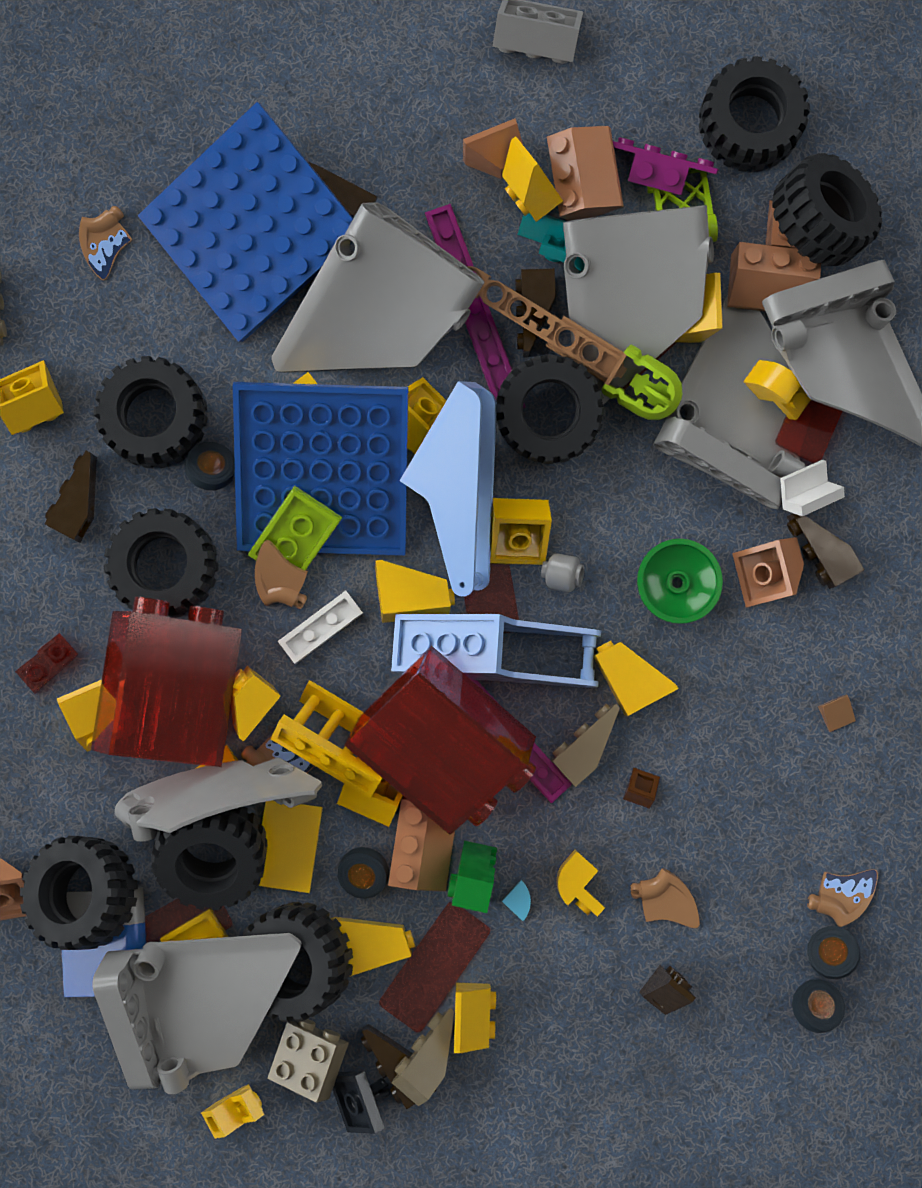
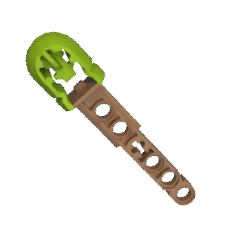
(610, 359)

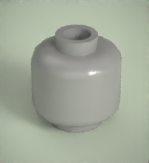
(563, 572)

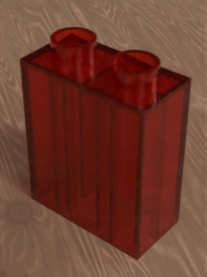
(167, 685)
(443, 743)

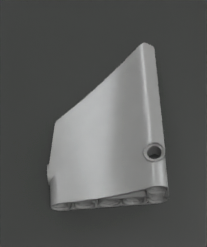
(638, 279)
(381, 302)
(846, 350)
(726, 424)
(189, 1003)

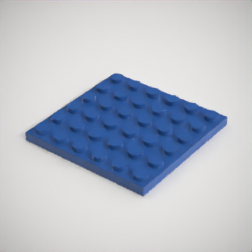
(248, 222)
(334, 445)

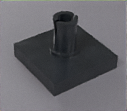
(358, 1101)

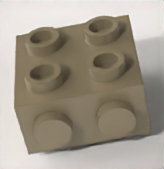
(308, 1060)

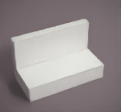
(809, 489)

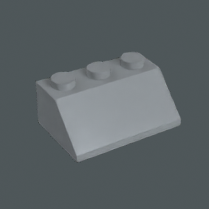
(537, 30)

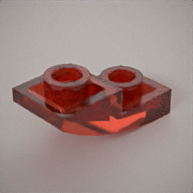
(47, 663)

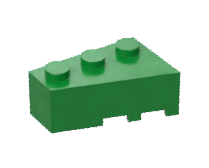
(475, 877)

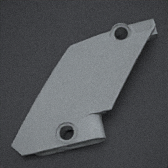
(209, 791)

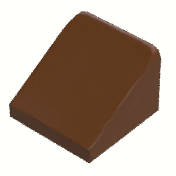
(641, 788)

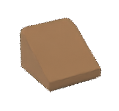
(837, 712)

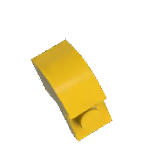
(777, 384)
(572, 879)
(233, 1111)

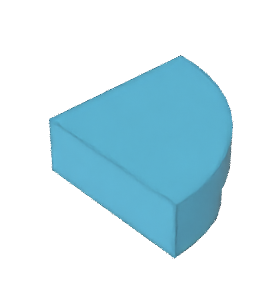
(518, 900)

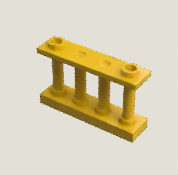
(316, 747)

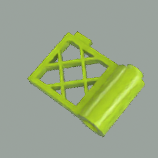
(703, 196)

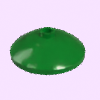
(699, 577)

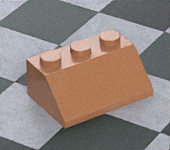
(585, 172)
(765, 270)
(420, 851)

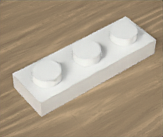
(320, 627)

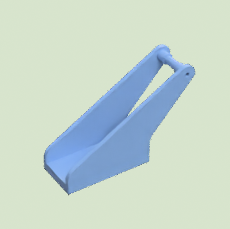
(457, 480)
(476, 645)

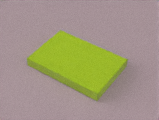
(298, 528)

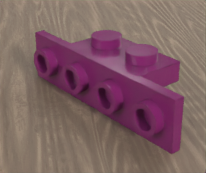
(661, 170)

